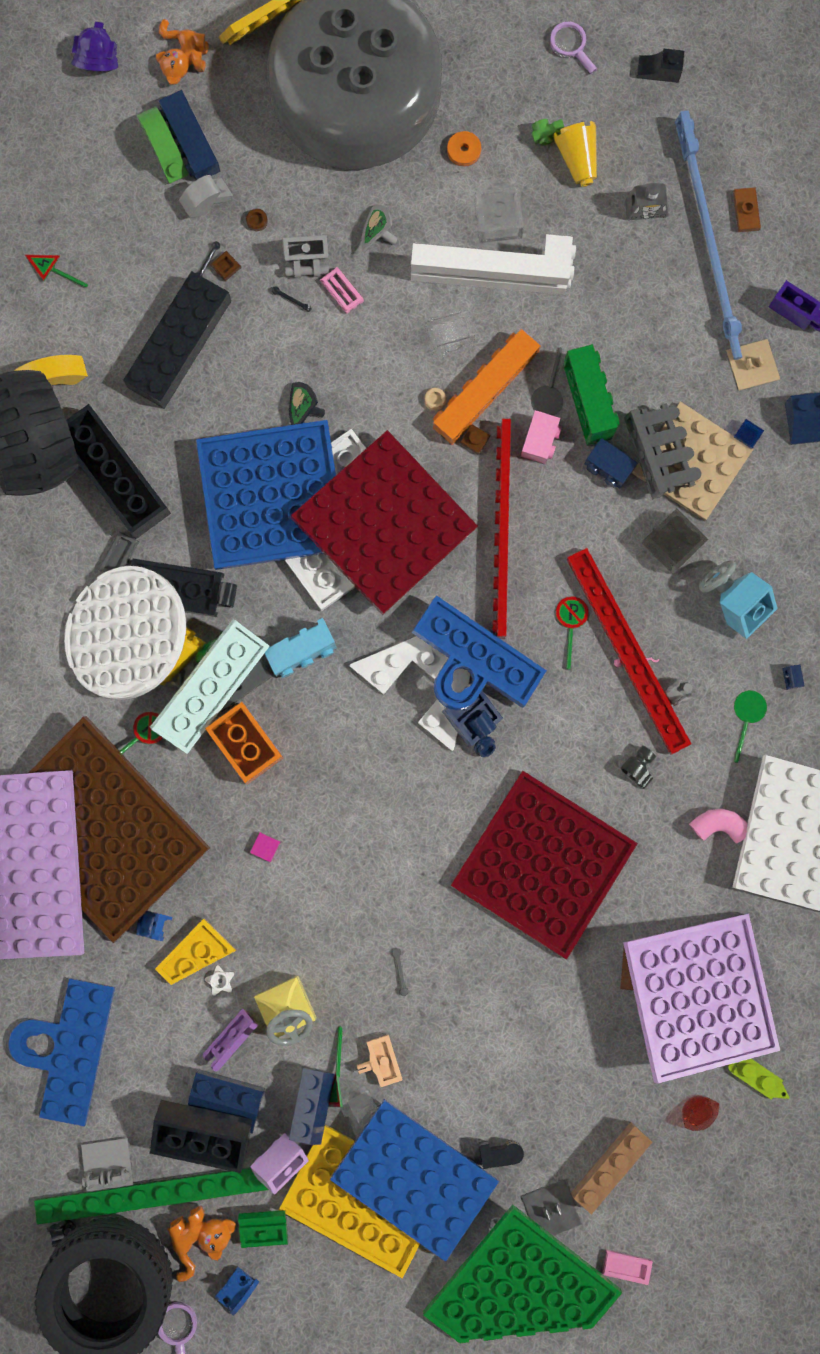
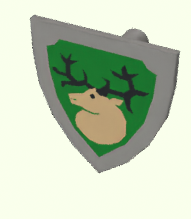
(376, 226)

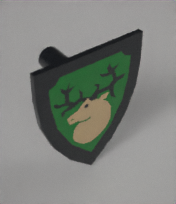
(303, 403)

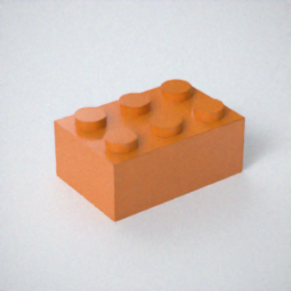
(244, 743)

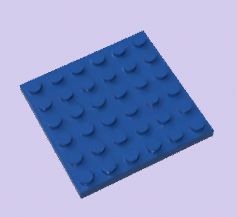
(256, 485)

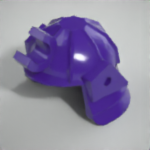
(94, 50)

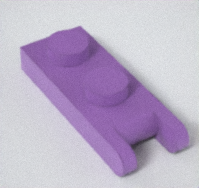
(230, 1039)

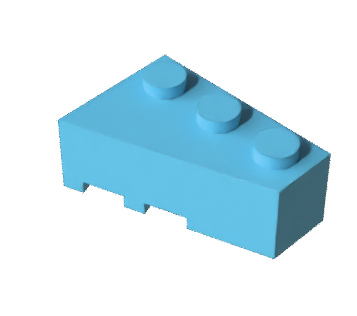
(301, 649)

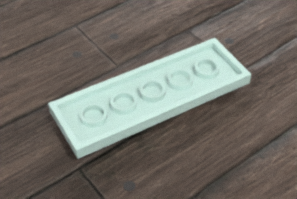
(209, 686)

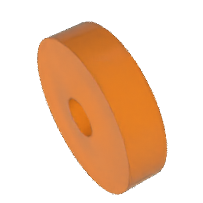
(460, 157)

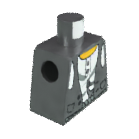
(647, 202)

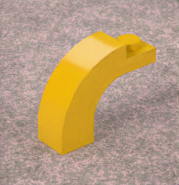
(59, 368)

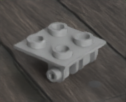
(106, 1165)

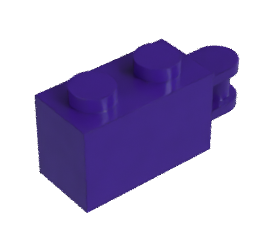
(797, 306)

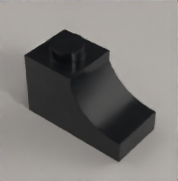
(662, 66)

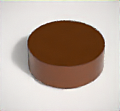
(256, 220)

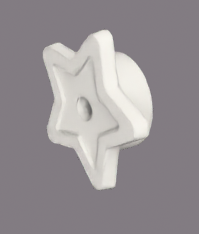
(220, 974)

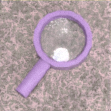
(569, 42)
(178, 1325)

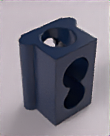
(793, 677)

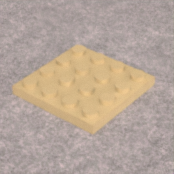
(715, 454)

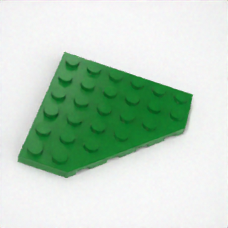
(520, 1285)

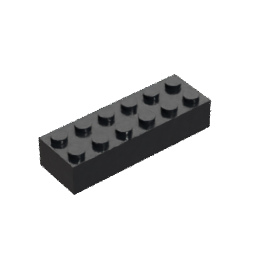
(177, 339)
(115, 473)

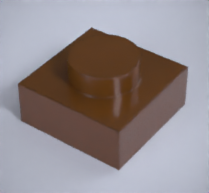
(475, 439)

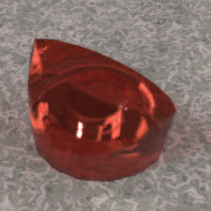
(699, 1113)

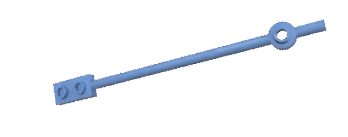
(689, 148)

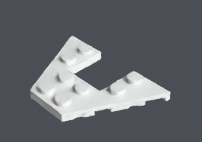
(387, 665)

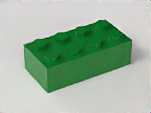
(590, 394)

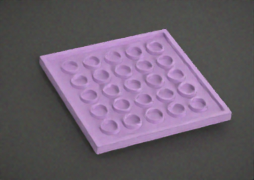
(701, 997)

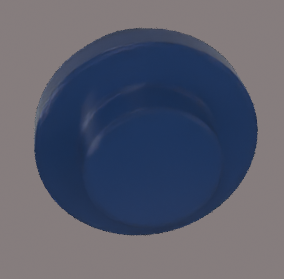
(485, 746)

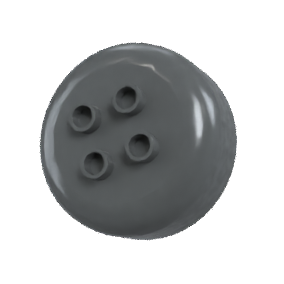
(355, 79)

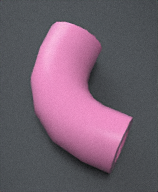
(720, 820)

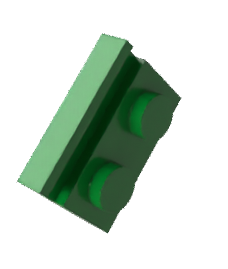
(263, 1228)

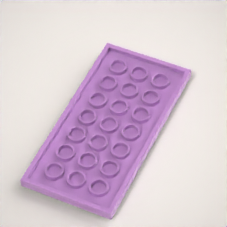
(39, 867)

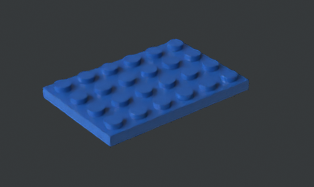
(414, 1180)

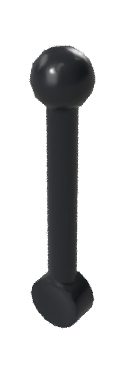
(216, 245)
(275, 290)

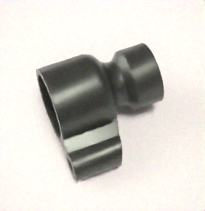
(637, 766)

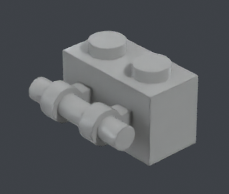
(305, 248)

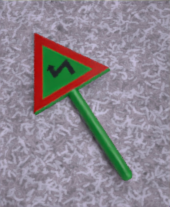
(45, 264)

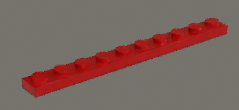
(502, 519)
(629, 651)

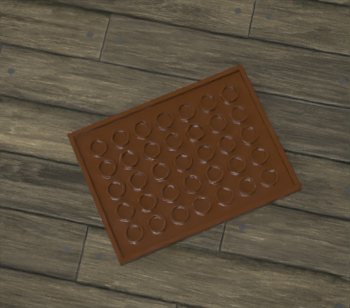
(126, 831)

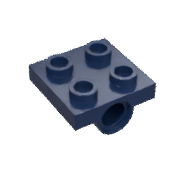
(474, 721)

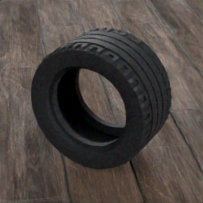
(115, 1239)

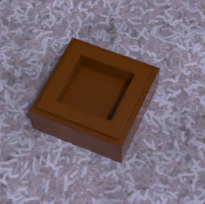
(225, 266)

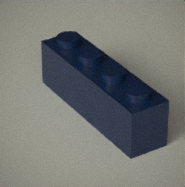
(189, 135)

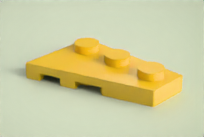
(197, 950)

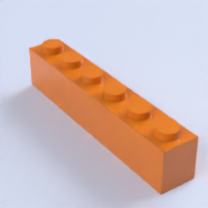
(486, 386)

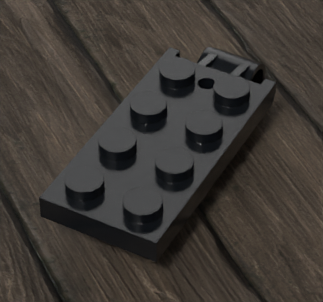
(192, 585)

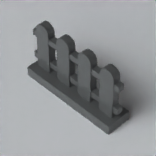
(649, 453)

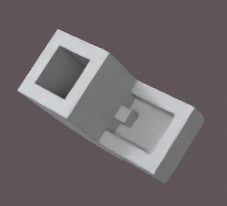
(203, 194)

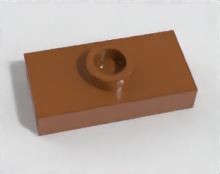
(746, 209)

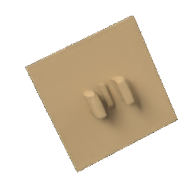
(755, 366)

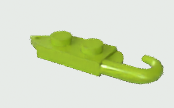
(759, 1078)

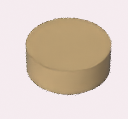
(435, 399)

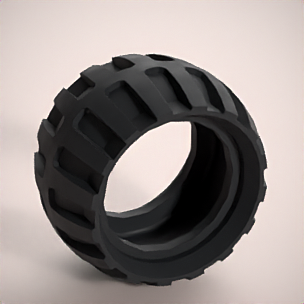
(34, 435)

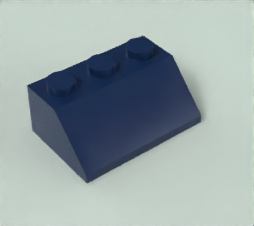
(803, 418)
(226, 1095)

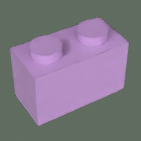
(279, 1163)

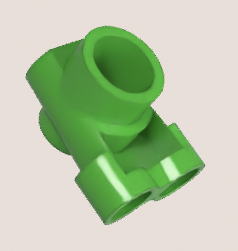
(544, 132)

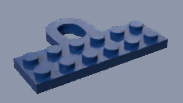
(478, 652)
(75, 1053)

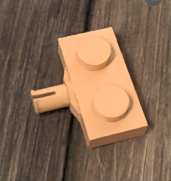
(382, 1061)

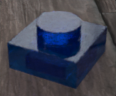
(748, 433)

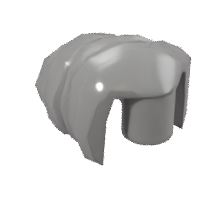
(679, 691)

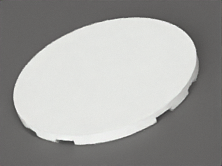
(125, 633)

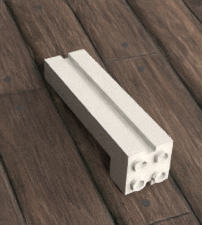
(497, 269)

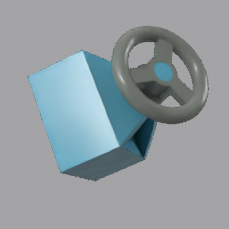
(744, 601)

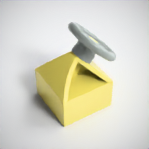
(286, 1010)

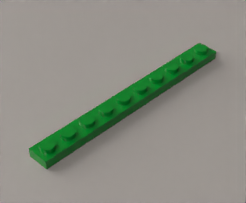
(146, 1195)

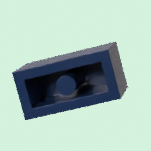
(610, 464)

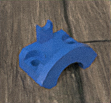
(151, 925)
(236, 1290)

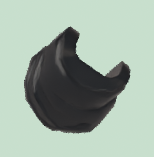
(59, 1230)

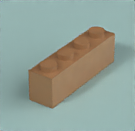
(611, 1168)

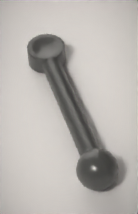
(396, 953)

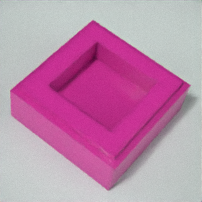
(265, 847)

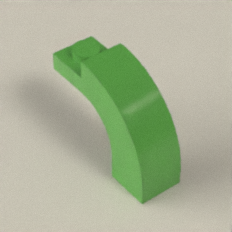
(162, 144)

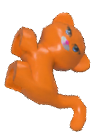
(177, 61)
(211, 1235)

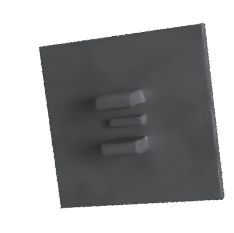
(552, 1208)

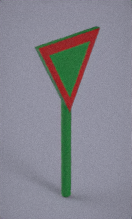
(335, 1098)

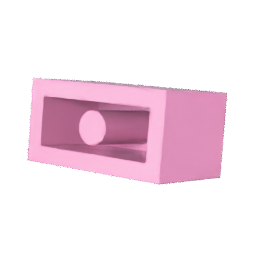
(540, 437)

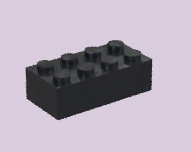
(200, 1136)

